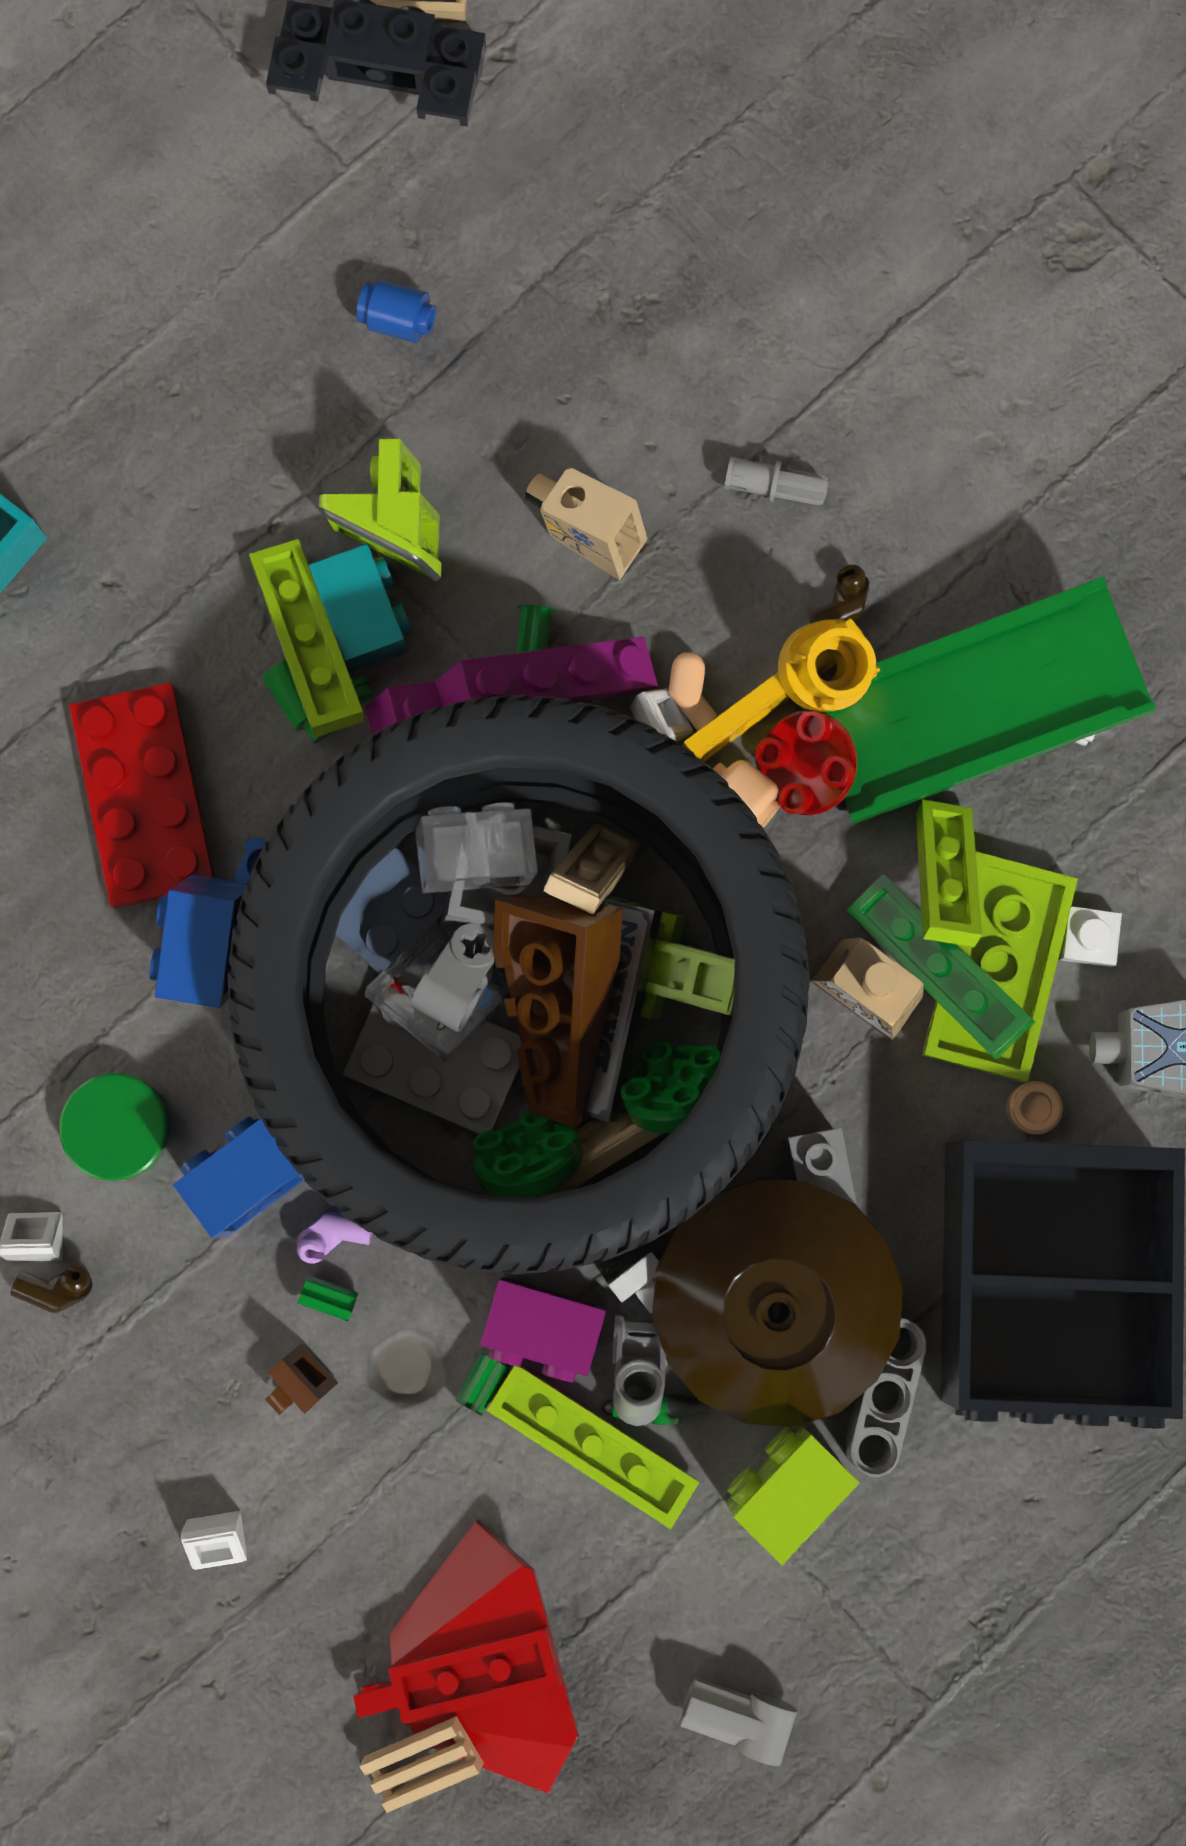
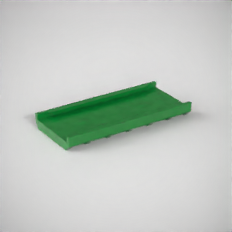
(992, 698)

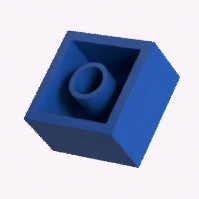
(196, 940)
(236, 1181)

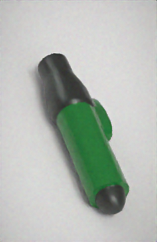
(673, 1408)

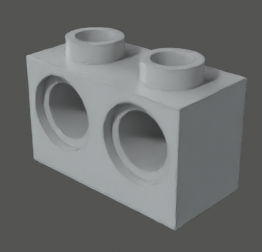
(821, 1160)

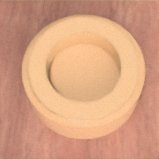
(1034, 1108)

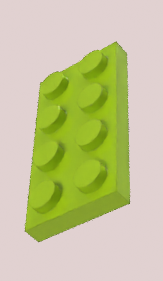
(1019, 949)

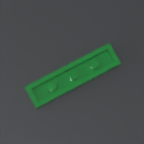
(942, 967)

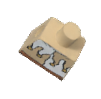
(870, 985)

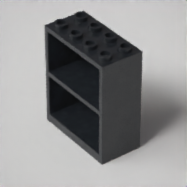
(1063, 1282)

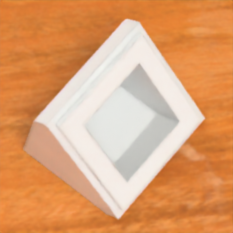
(662, 713)
(32, 1237)
(214, 1540)

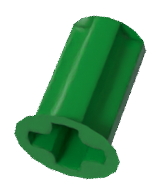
(533, 627)
(328, 1298)
(481, 1384)

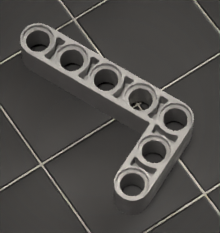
(888, 1423)

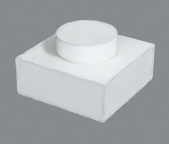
(1091, 937)

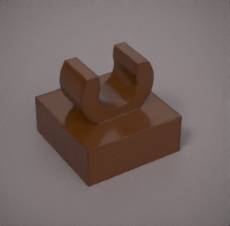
(300, 1381)

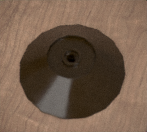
(764, 1248)

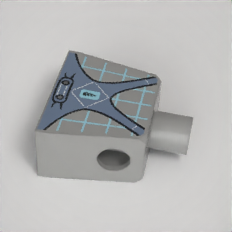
(1147, 1048)

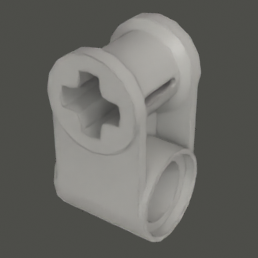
(456, 980)
(640, 1362)

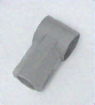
(752, 1723)

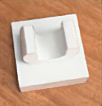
(637, 1280)

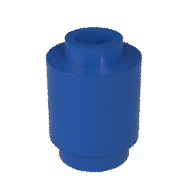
(396, 310)

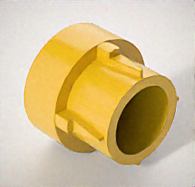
(854, 665)

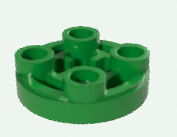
(667, 1084)
(114, 1127)
(526, 1156)

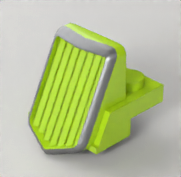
(397, 518)

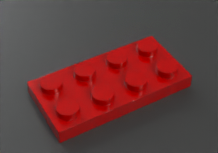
(141, 793)

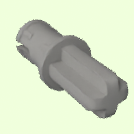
(775, 481)

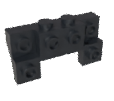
(378, 49)

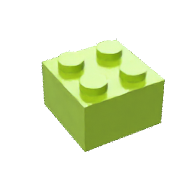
(789, 1492)

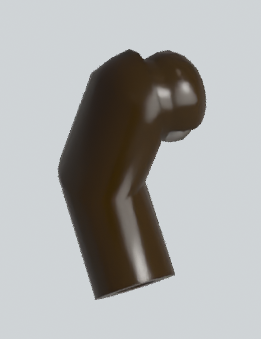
(848, 597)
(56, 1293)

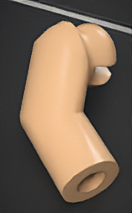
(687, 687)

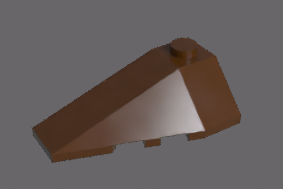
(560, 989)

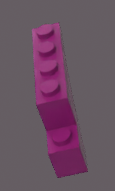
(571, 672)

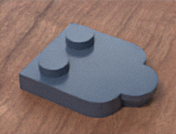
(388, 911)

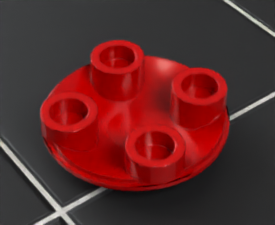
(809, 762)

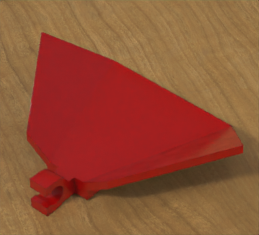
(482, 1653)

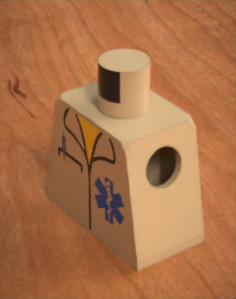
(590, 519)

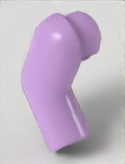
(326, 1233)

